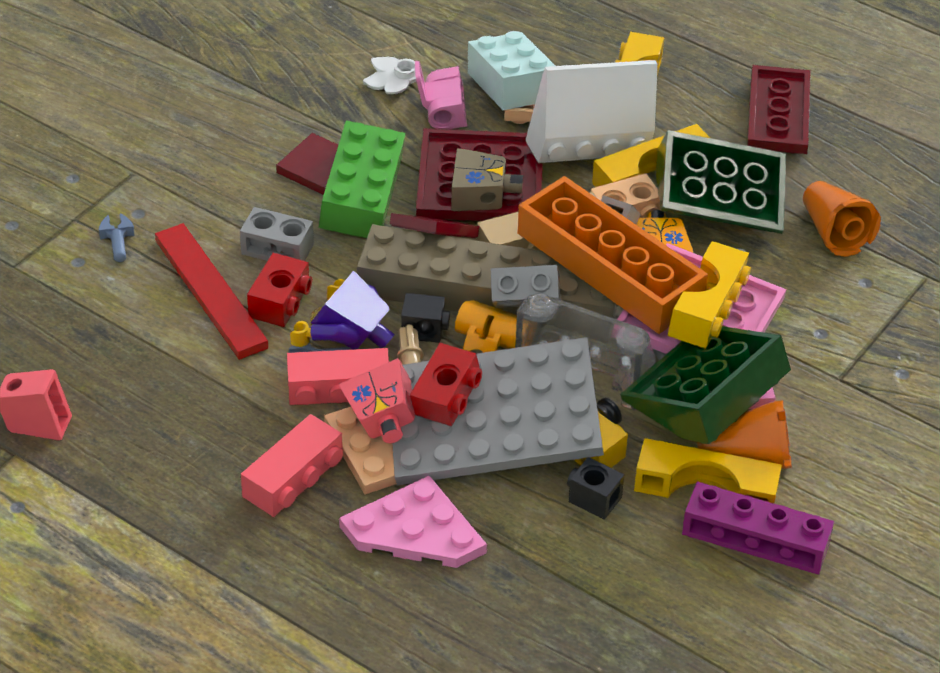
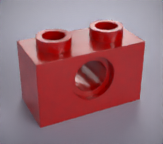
(279, 289)
(446, 384)

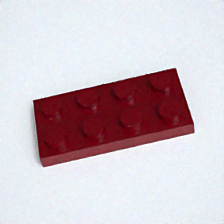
(779, 109)

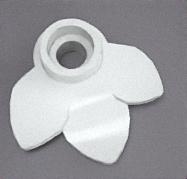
(391, 74)

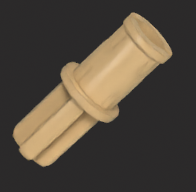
(409, 345)

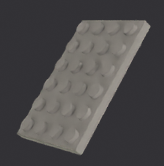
(526, 412)

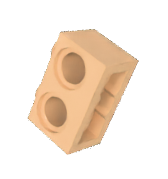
(636, 191)

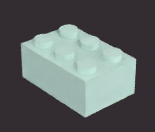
(507, 68)

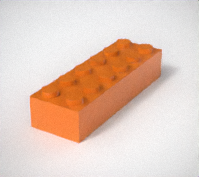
(609, 252)

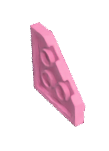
(415, 525)

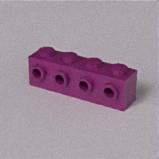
(757, 527)

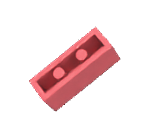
(317, 374)
(292, 465)

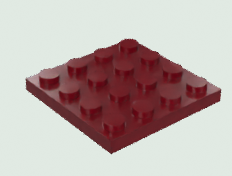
(438, 166)

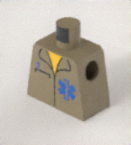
(481, 181)

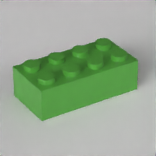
(361, 179)

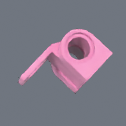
(442, 97)

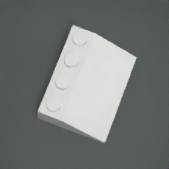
(593, 110)

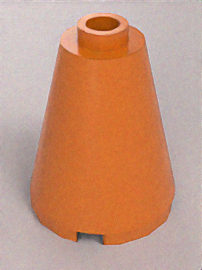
(841, 218)
(757, 435)

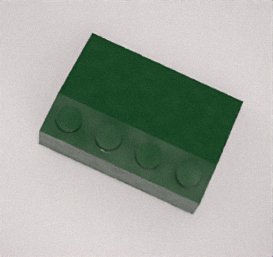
(721, 181)
(708, 389)

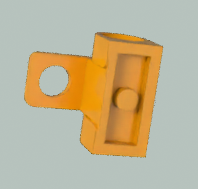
(485, 327)

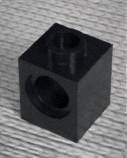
(426, 315)
(595, 487)

